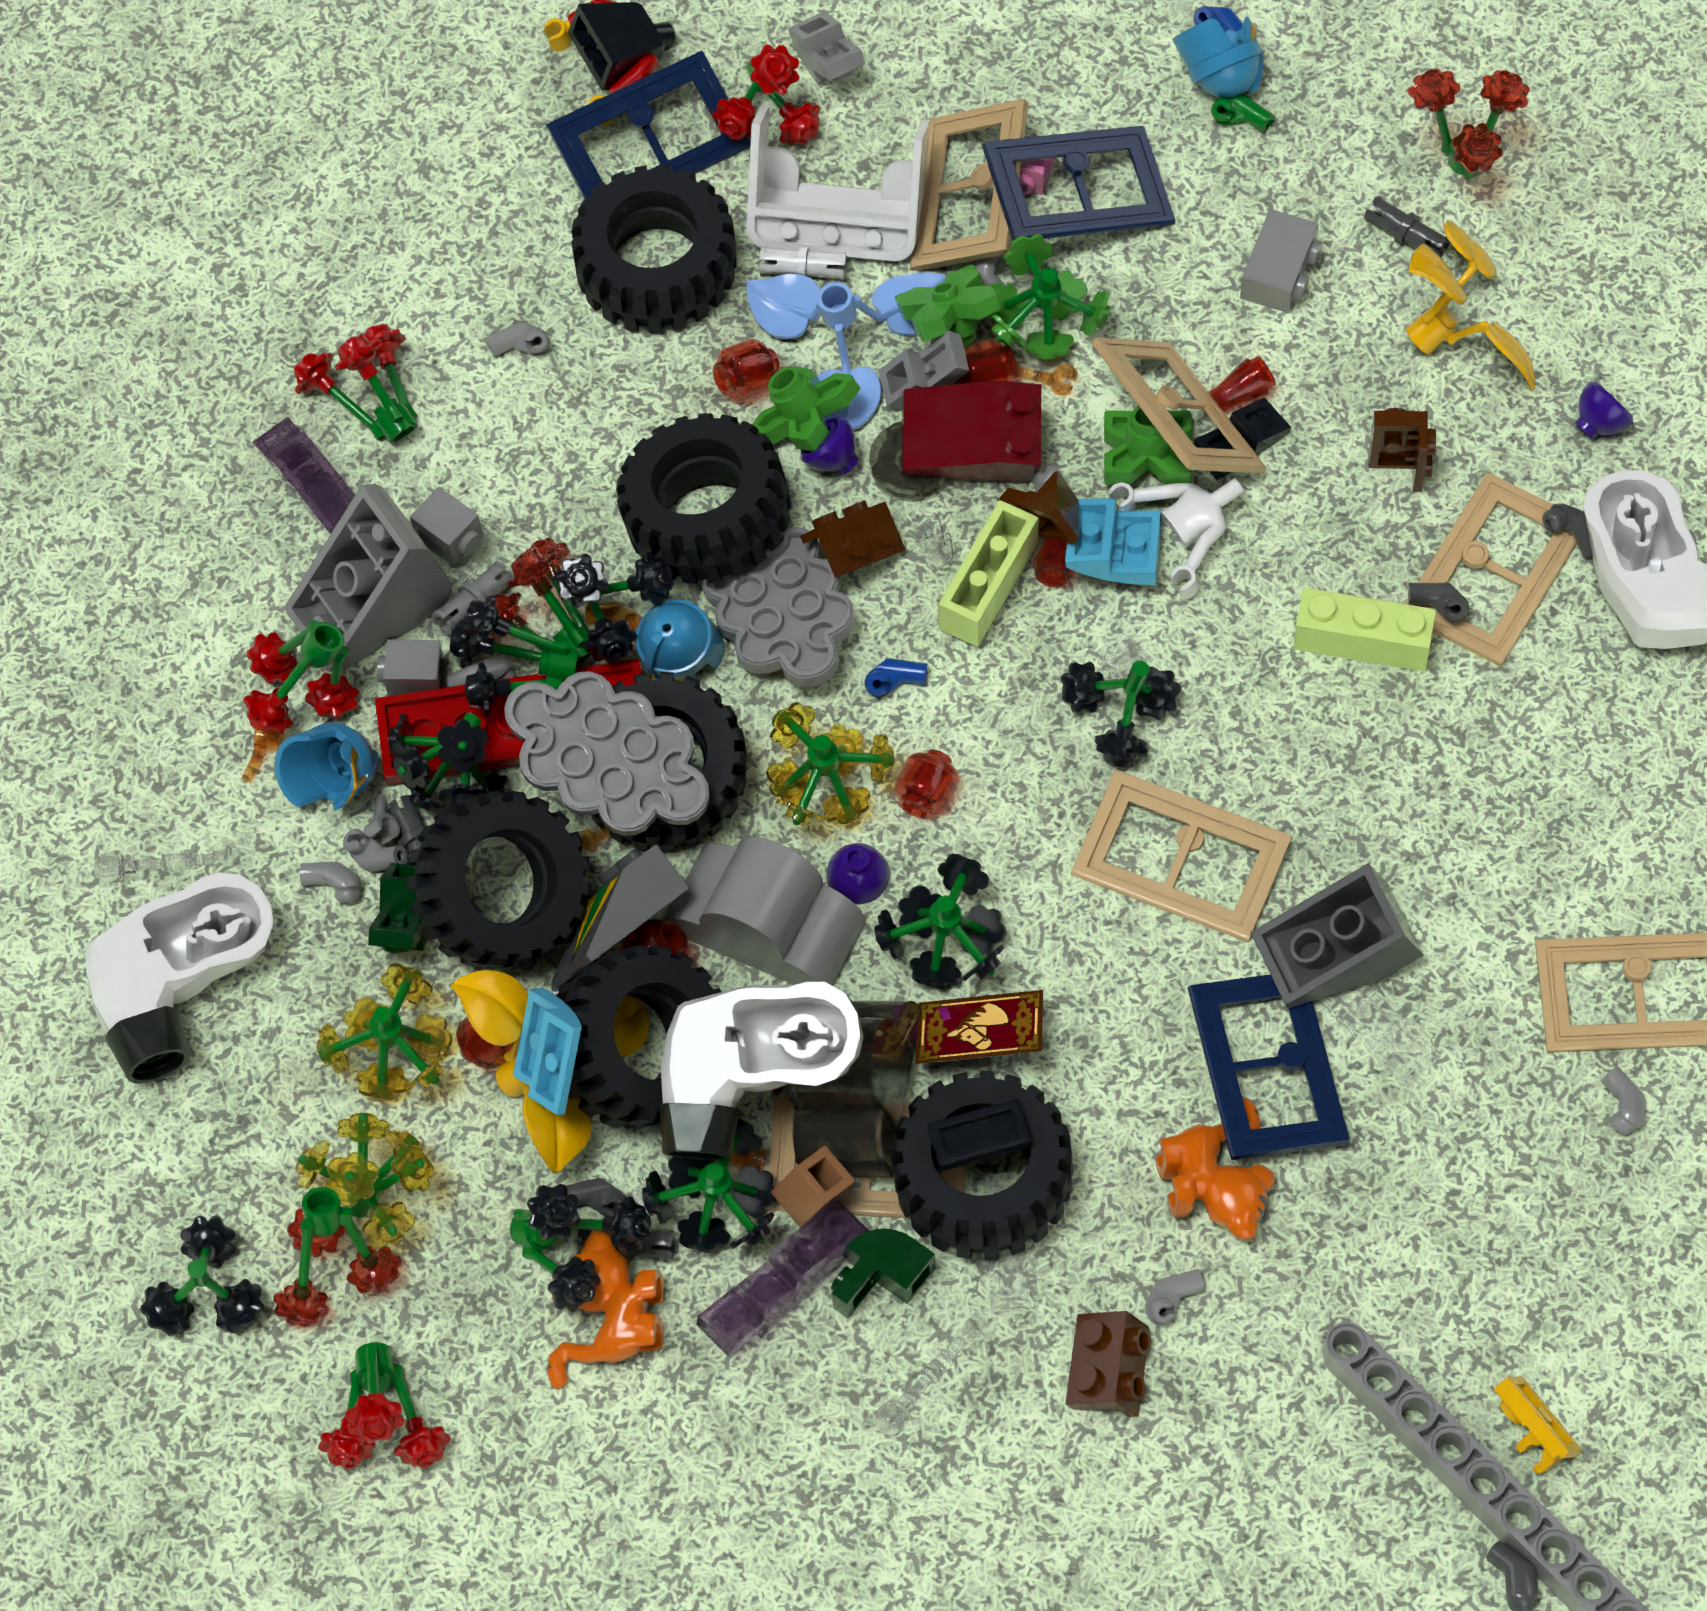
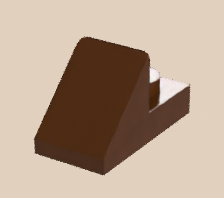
(1053, 504)

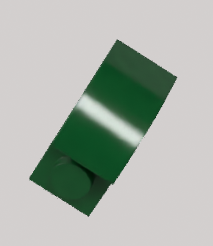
(395, 925)
(882, 1258)

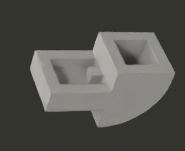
(825, 49)
(936, 365)

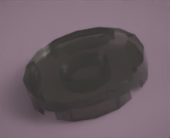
(886, 469)

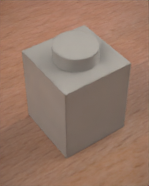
(447, 526)
(411, 666)

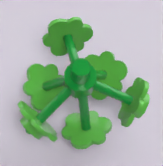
(1048, 292)

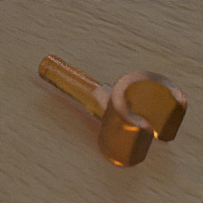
(1052, 379)
(261, 743)

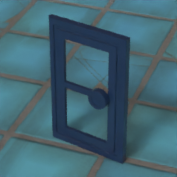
(640, 114)
(1074, 150)
(1307, 1052)

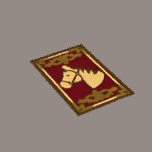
(980, 1027)

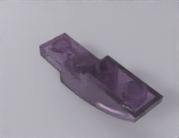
(306, 473)
(783, 1281)

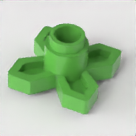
(949, 305)
(802, 405)
(1142, 448)

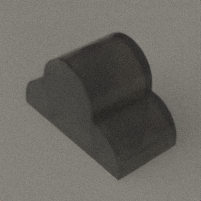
(863, 1107)

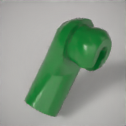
(1240, 110)

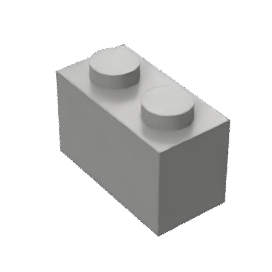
(1280, 261)

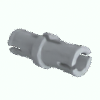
(469, 592)

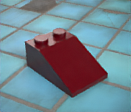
(973, 431)

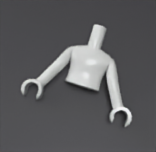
(1192, 518)

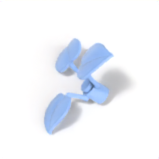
(789, 301)

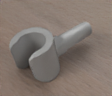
(382, 822)

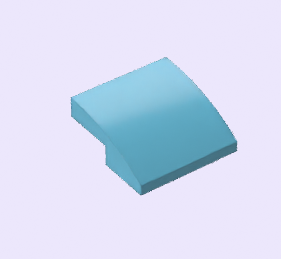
(1116, 543)
(547, 1049)

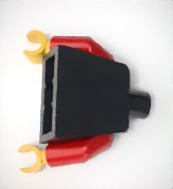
(613, 40)

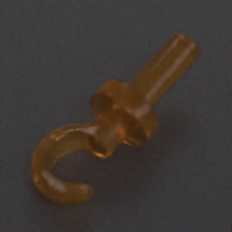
(591, 838)

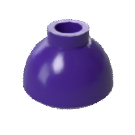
(1601, 412)
(836, 450)
(858, 872)

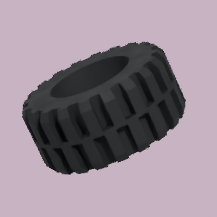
(663, 293)
(696, 455)
(723, 753)
(554, 867)
(599, 1072)
(992, 1220)

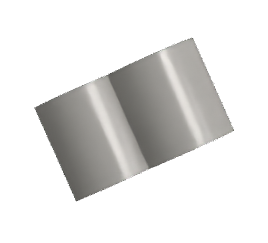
(370, 577)
(767, 911)

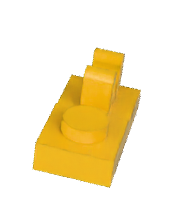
(1524, 1406)

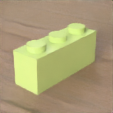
(988, 573)
(1364, 629)

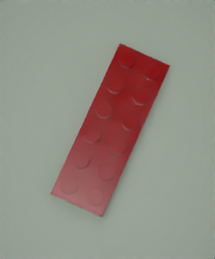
(443, 707)

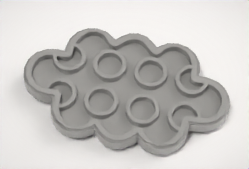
(785, 612)
(606, 753)

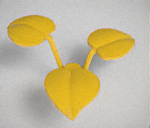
(1439, 321)
(496, 1011)

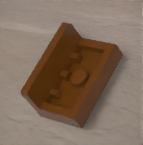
(1403, 442)
(857, 538)
(1108, 1362)

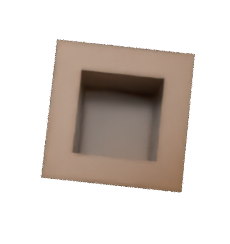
(812, 1186)

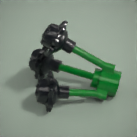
(473, 639)
(553, 1216)

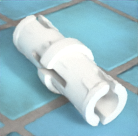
(803, 263)

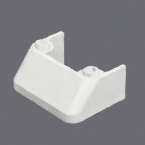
(833, 217)

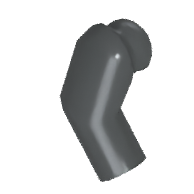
(1569, 520)
(1519, 1576)

